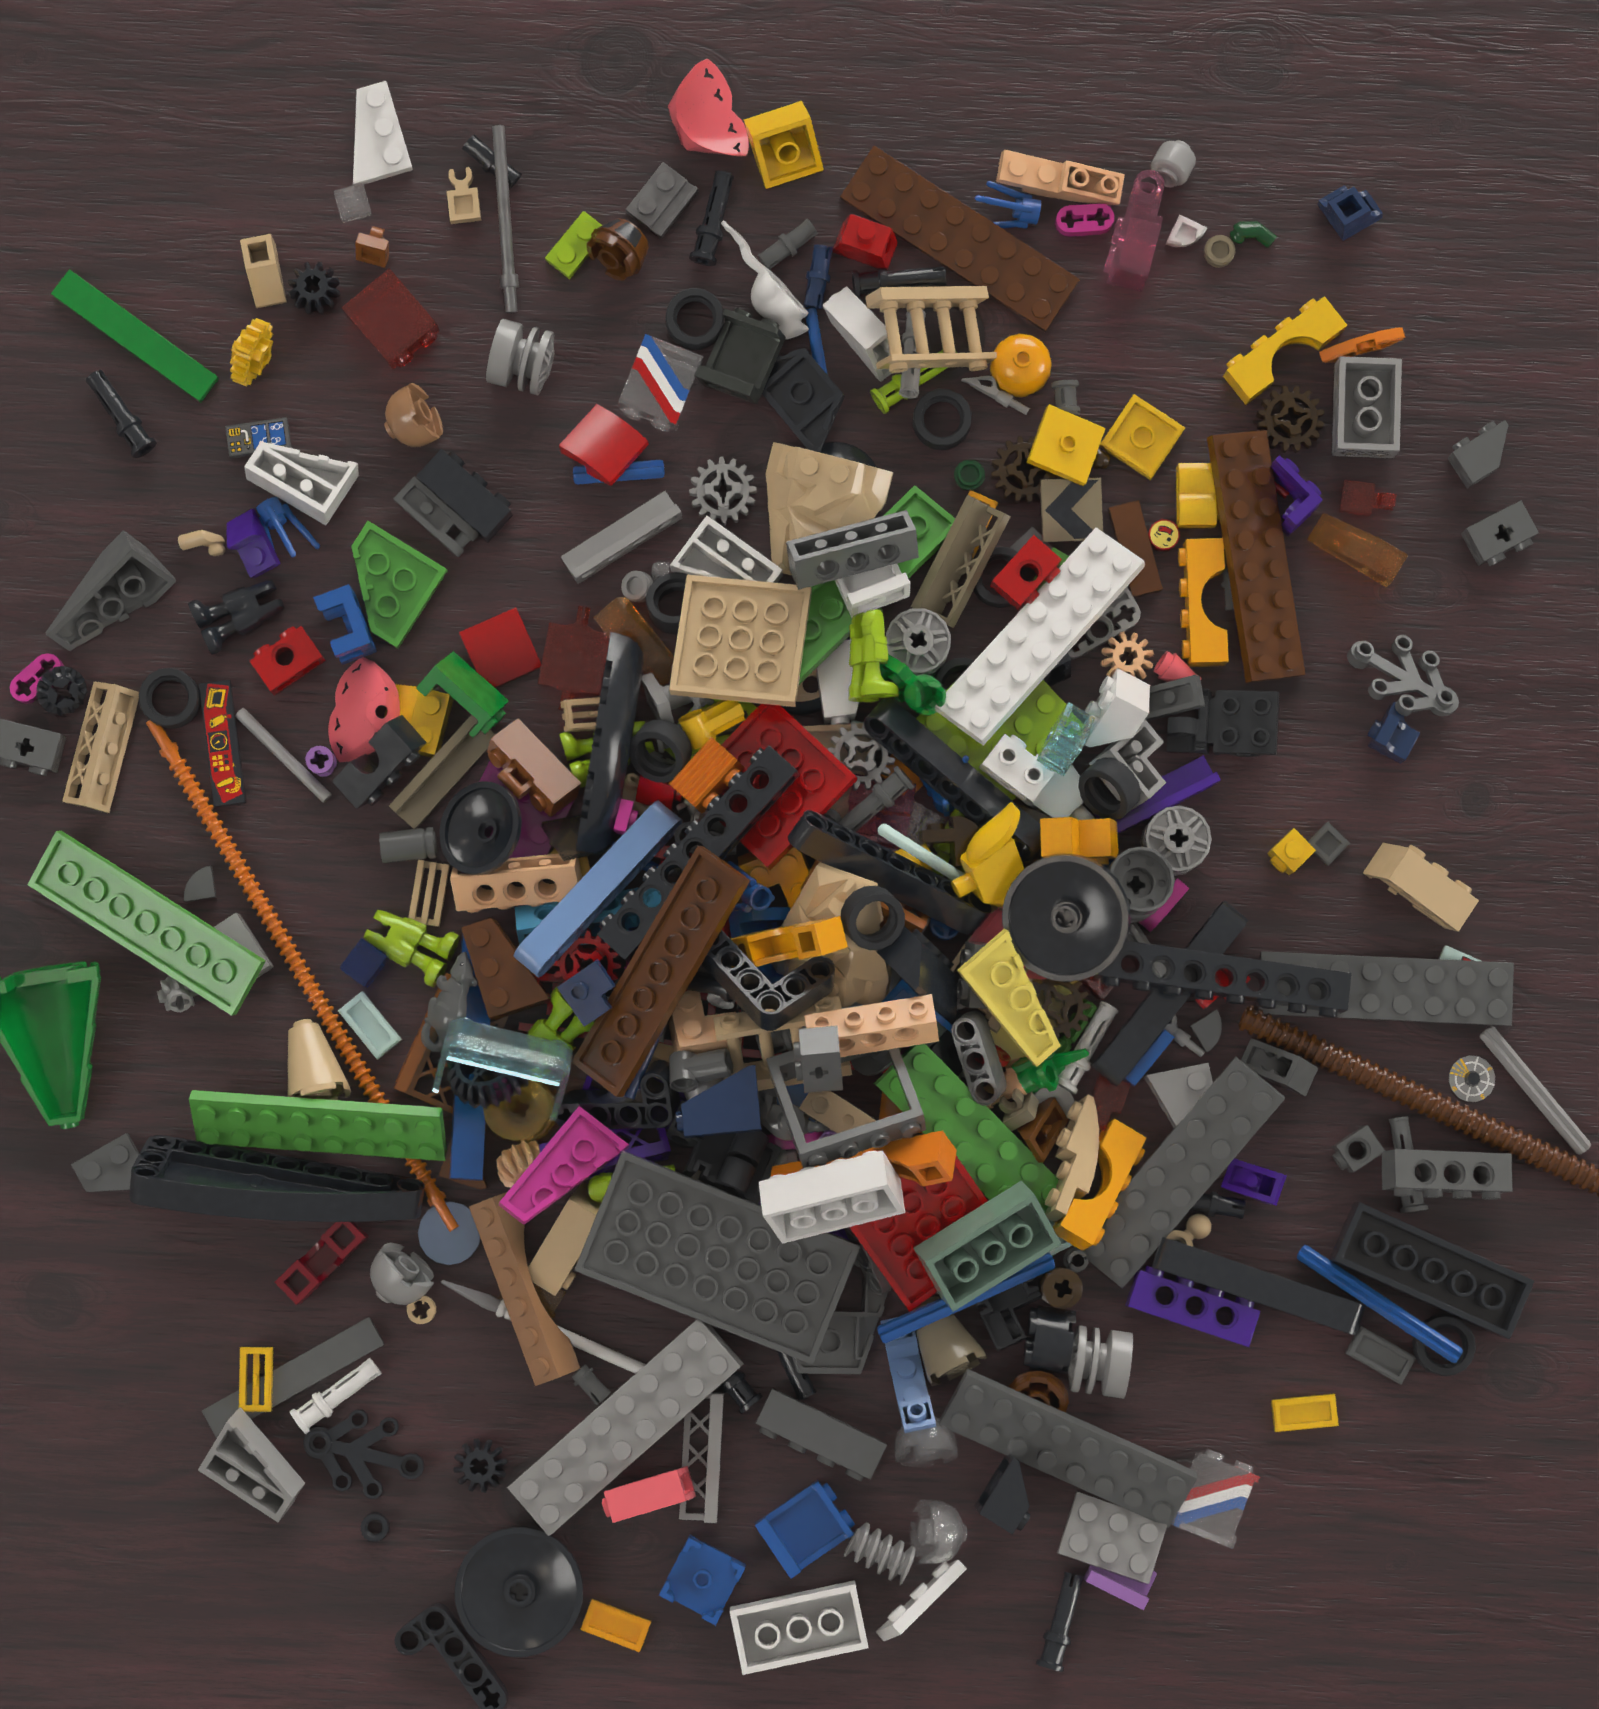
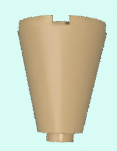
(312, 1064)

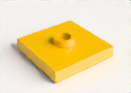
(1142, 437)
(1066, 445)

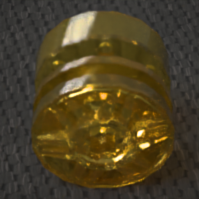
(516, 1127)

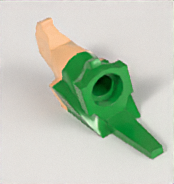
(1028, 1078)

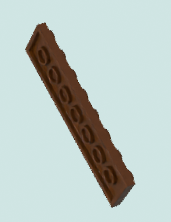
(959, 238)
(1256, 556)
(660, 971)

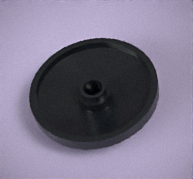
(1066, 917)
(519, 1591)

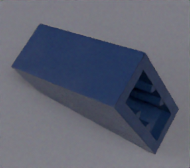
(723, 1108)

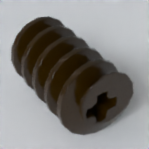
(1071, 1281)

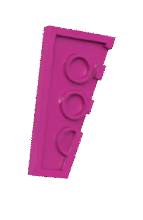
(566, 1161)

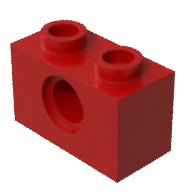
(1031, 555)
(305, 659)

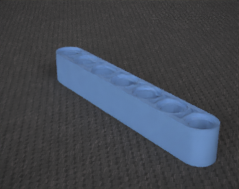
(597, 889)

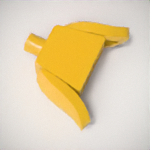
(991, 859)

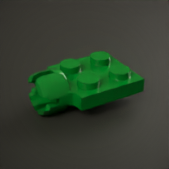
(918, 691)

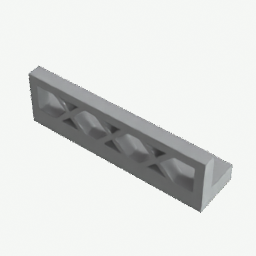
(621, 537)
(713, 1458)

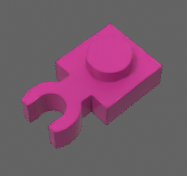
(625, 817)

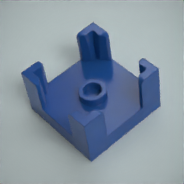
(345, 602)
(702, 1579)

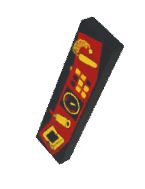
(222, 743)

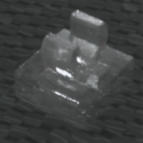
(352, 202)

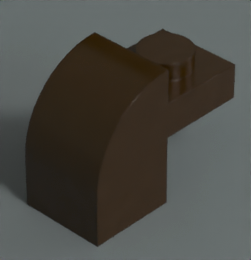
(958, 835)

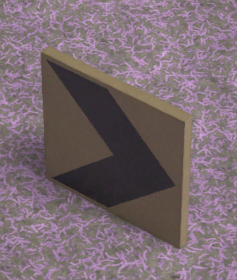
(1070, 509)

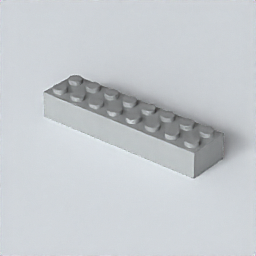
(625, 1426)

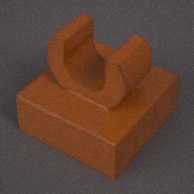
(372, 247)

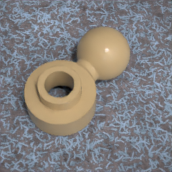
(1197, 1227)

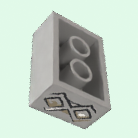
(1366, 407)

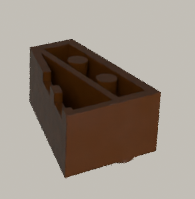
(502, 979)

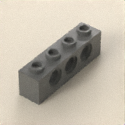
(852, 549)
(1492, 1168)

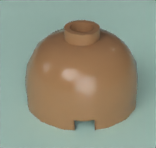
(411, 418)

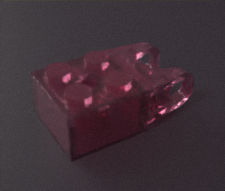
(1136, 235)

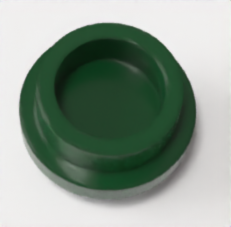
(969, 475)

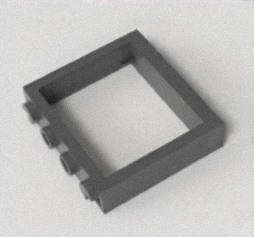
(849, 1142)

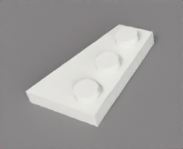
(378, 137)
(920, 1600)

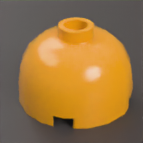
(1021, 365)

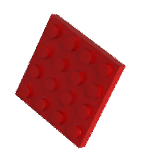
(817, 788)
(926, 1213)

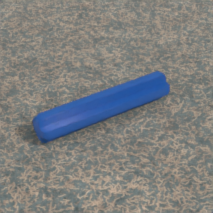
(636, 471)

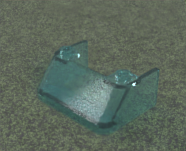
(507, 1053)

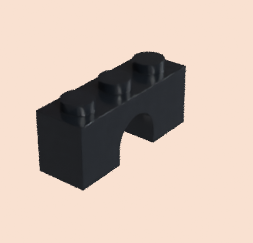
(396, 747)

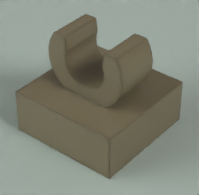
(1020, 1111)

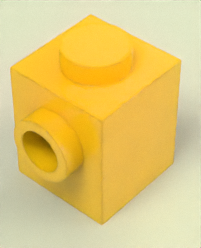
(1290, 852)

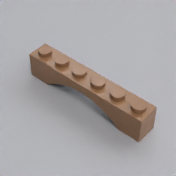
(542, 1342)

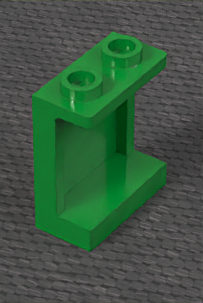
(468, 690)

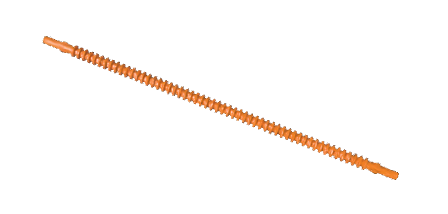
(170, 752)

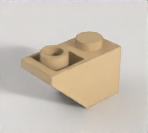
(263, 270)

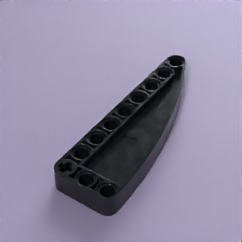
(265, 1186)

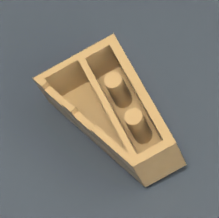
(1423, 884)
(562, 1247)

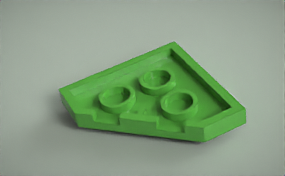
(393, 582)

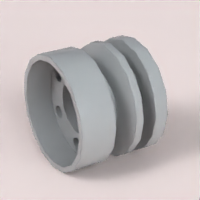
(520, 357)
(936, 640)
(1190, 826)
(1101, 1362)

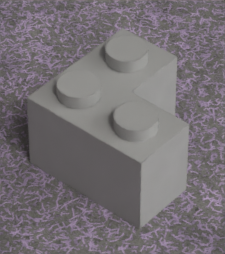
(1134, 754)

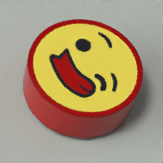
(1164, 535)

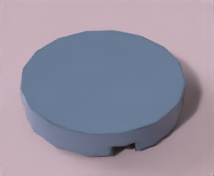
(448, 1246)

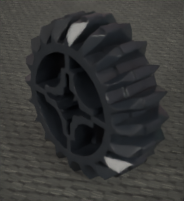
(485, 1088)

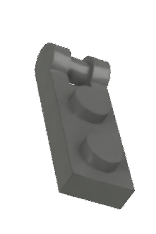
(435, 516)

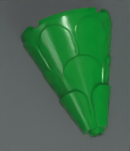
(51, 1035)

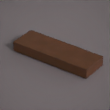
(1132, 534)

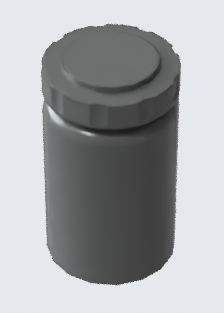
(408, 844)

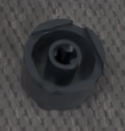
(1051, 1339)

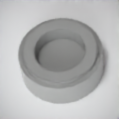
(636, 585)

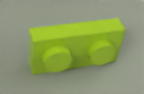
(571, 249)

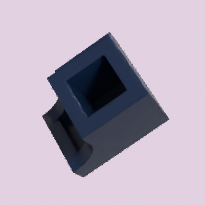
(1349, 211)
(1392, 735)
(587, 992)

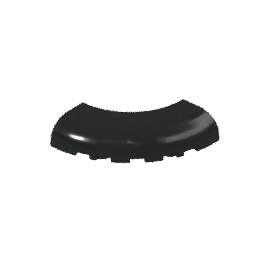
(611, 743)

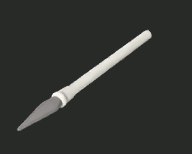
(493, 1304)

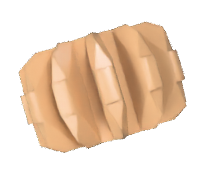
(1127, 646)
(515, 1161)

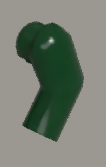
(1252, 229)

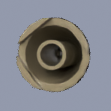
(947, 1348)

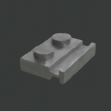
(661, 200)

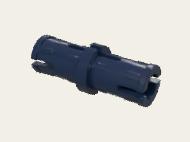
(818, 277)

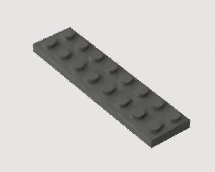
(1411, 988)
(1183, 1169)
(1068, 1448)

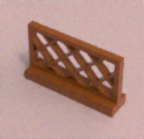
(416, 1061)

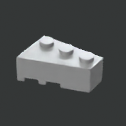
(1179, 1089)
(252, 1467)

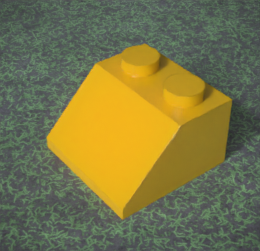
(784, 144)
(426, 715)

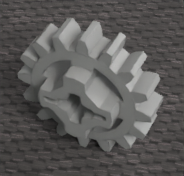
(735, 490)
(869, 767)

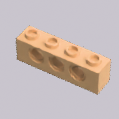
(528, 871)
(881, 1025)

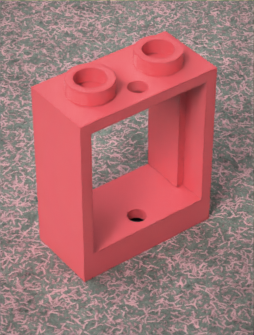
(648, 1494)

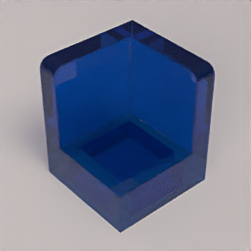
(364, 963)

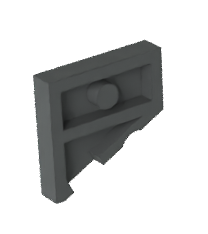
(108, 1166)

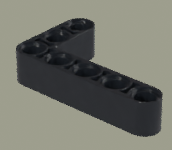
(766, 994)

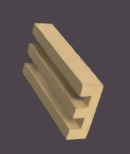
(569, 716)
(432, 866)

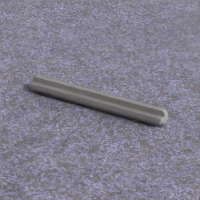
(1535, 1090)

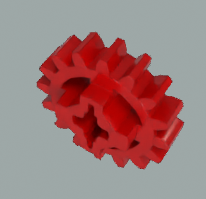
(577, 952)

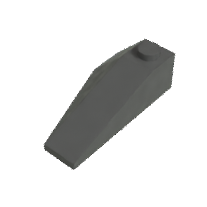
(115, 585)

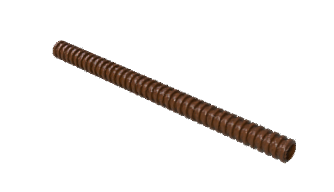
(1421, 1099)

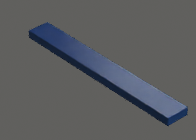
(467, 1122)

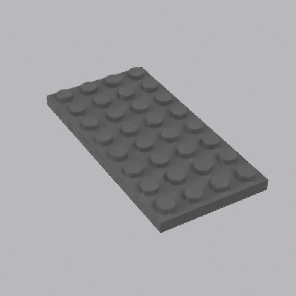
(715, 1258)

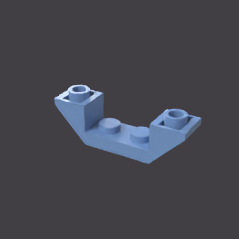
(909, 1383)

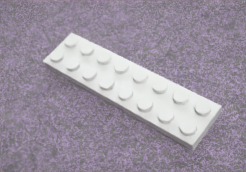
(1040, 636)

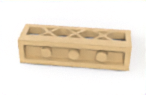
(105, 746)

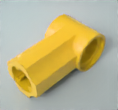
(708, 722)

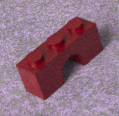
(321, 1260)

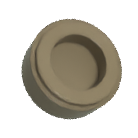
(1219, 251)

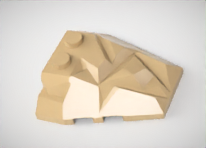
(818, 494)
(859, 972)

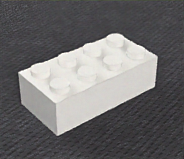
(831, 1196)
(798, 1627)

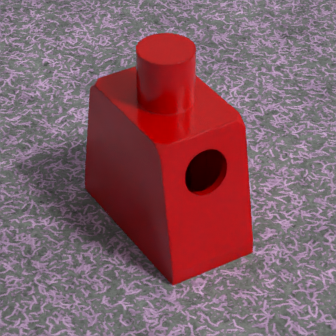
(866, 242)

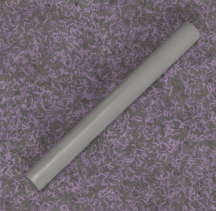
(283, 755)

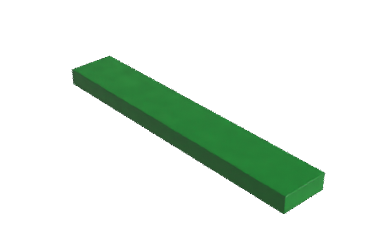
(135, 336)

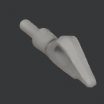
(999, 395)
(1182, 1037)

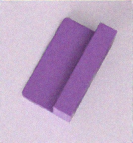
(1120, 1586)

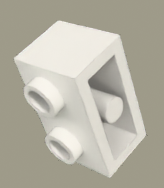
(1016, 769)

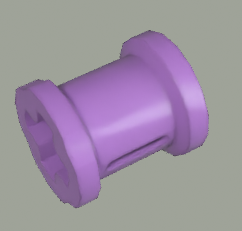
(312, 757)

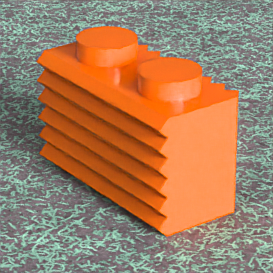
(706, 775)

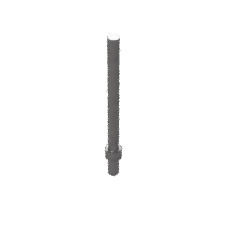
(509, 279)

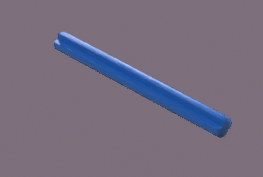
(1380, 1304)
(938, 1309)

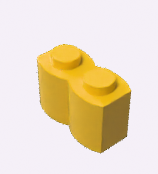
(1195, 496)

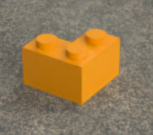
(1087, 838)
(789, 872)

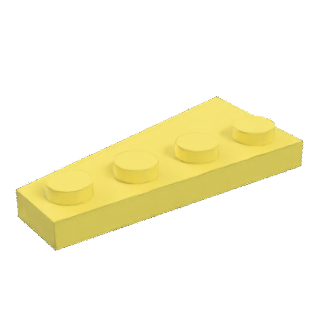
(1004, 988)

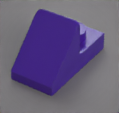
(252, 543)
(1254, 1181)

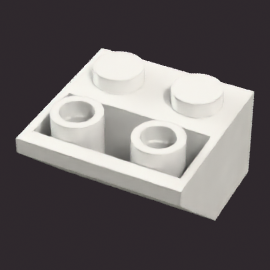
(1118, 709)

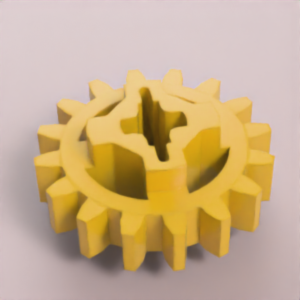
(251, 352)

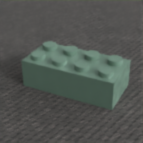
(987, 1246)

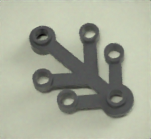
(1407, 678)

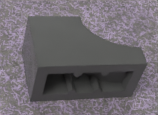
(1279, 1067)

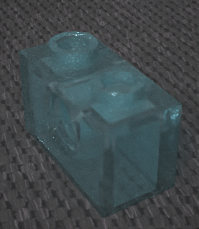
(1065, 739)

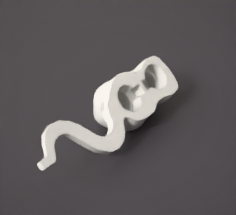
(770, 294)

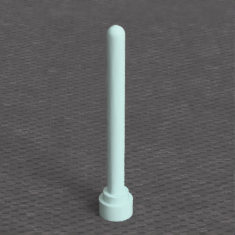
(919, 852)

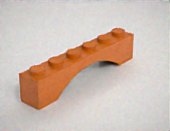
(922, 1158)

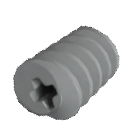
(881, 1552)

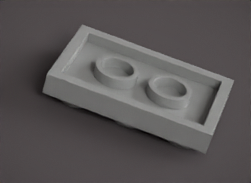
(1111, 1538)

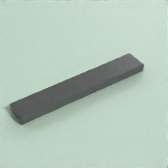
(303, 1371)

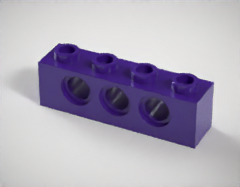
(1237, 1330)

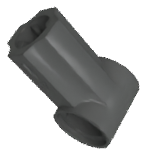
(689, 1069)

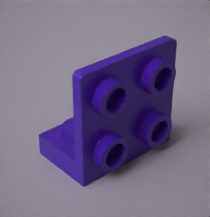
(1304, 493)

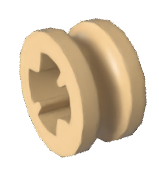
(430, 1312)

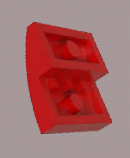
(603, 444)
(501, 648)

